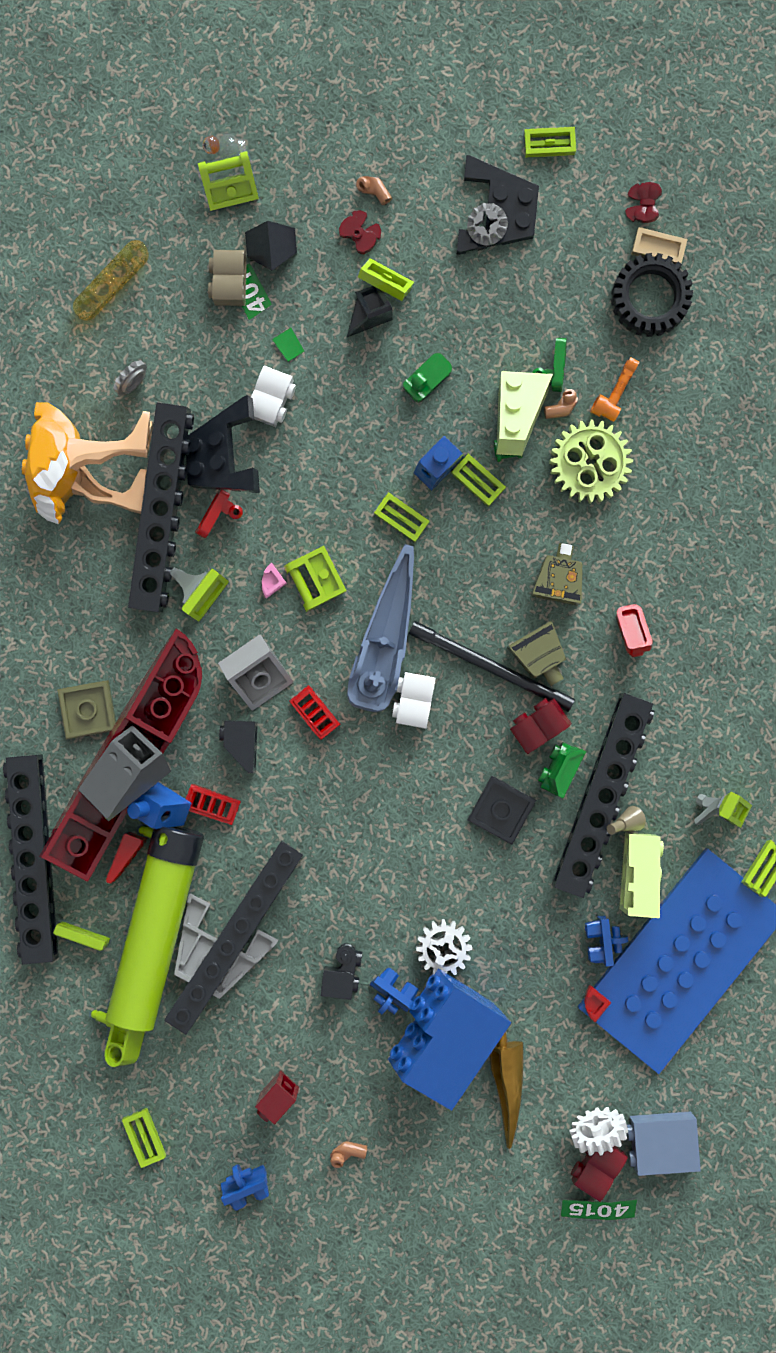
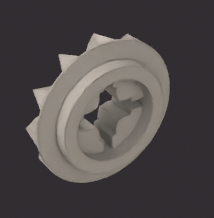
(497, 229)
(130, 378)

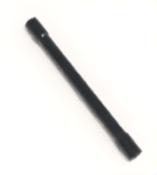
(432, 637)

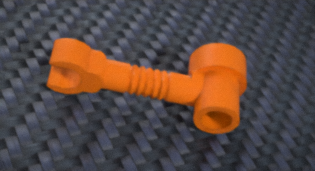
(607, 407)

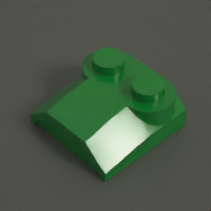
(562, 769)

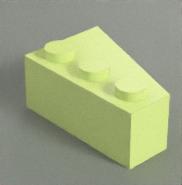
(518, 408)
(641, 875)

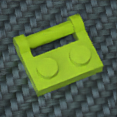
(231, 189)
(323, 574)

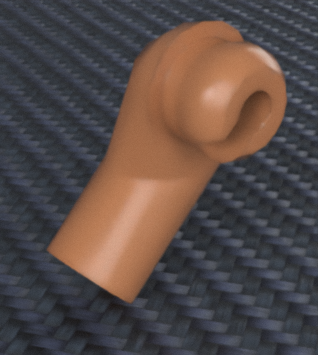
(374, 186)
(564, 406)
(345, 1151)

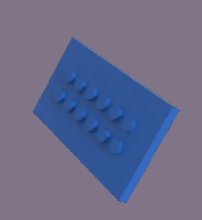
(683, 960)

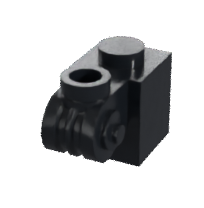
(340, 981)

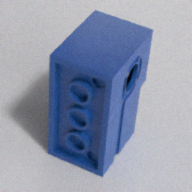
(447, 1039)

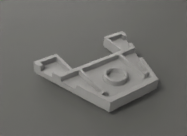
(197, 943)

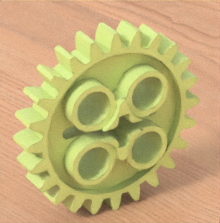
(611, 451)

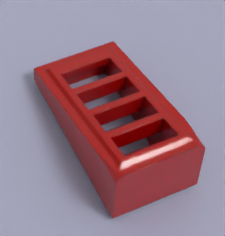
(321, 734)
(209, 812)
(128, 849)

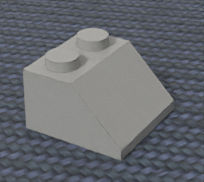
(255, 672)

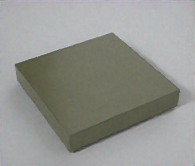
(87, 709)

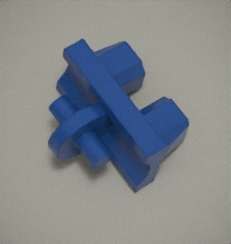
(601, 929)
(402, 998)
(244, 1184)

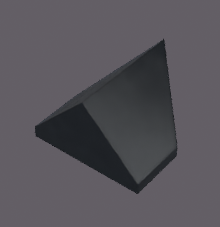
(270, 244)
(370, 310)

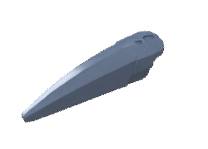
(384, 644)

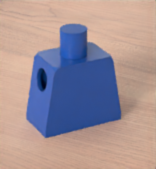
(438, 463)
(160, 808)

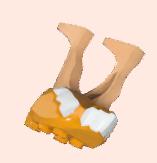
(58, 462)

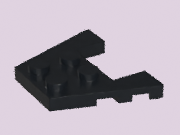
(509, 192)
(212, 455)

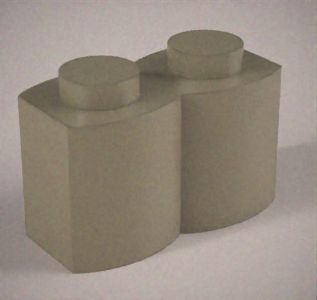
(228, 278)

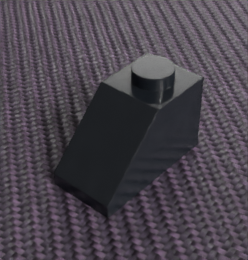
(241, 742)

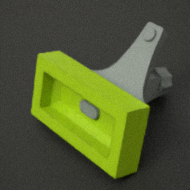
(199, 590)
(730, 807)

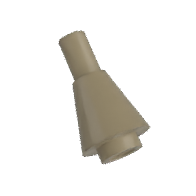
(630, 820)

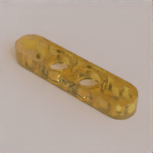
(106, 277)

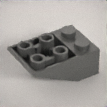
(124, 773)

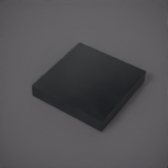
(501, 810)

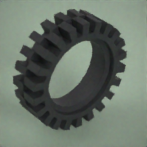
(665, 269)

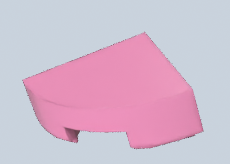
(271, 581)

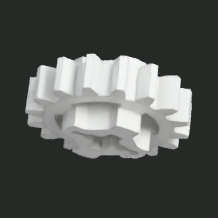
(448, 937)
(599, 1131)

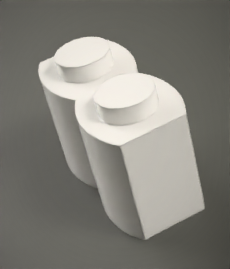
(271, 394)
(414, 701)

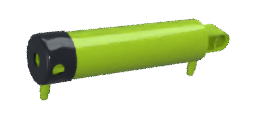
(150, 940)

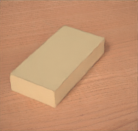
(655, 242)

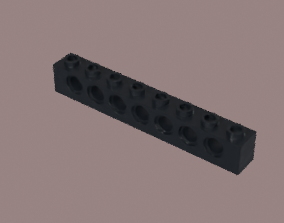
(165, 417)
(643, 714)
(41, 871)
(233, 938)

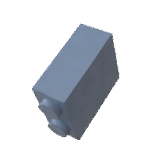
(664, 1143)

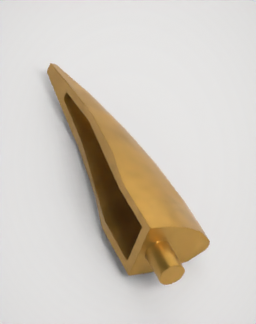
(508, 1075)

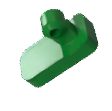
(558, 366)
(427, 377)

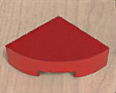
(595, 1003)

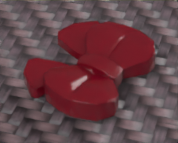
(647, 194)
(352, 228)

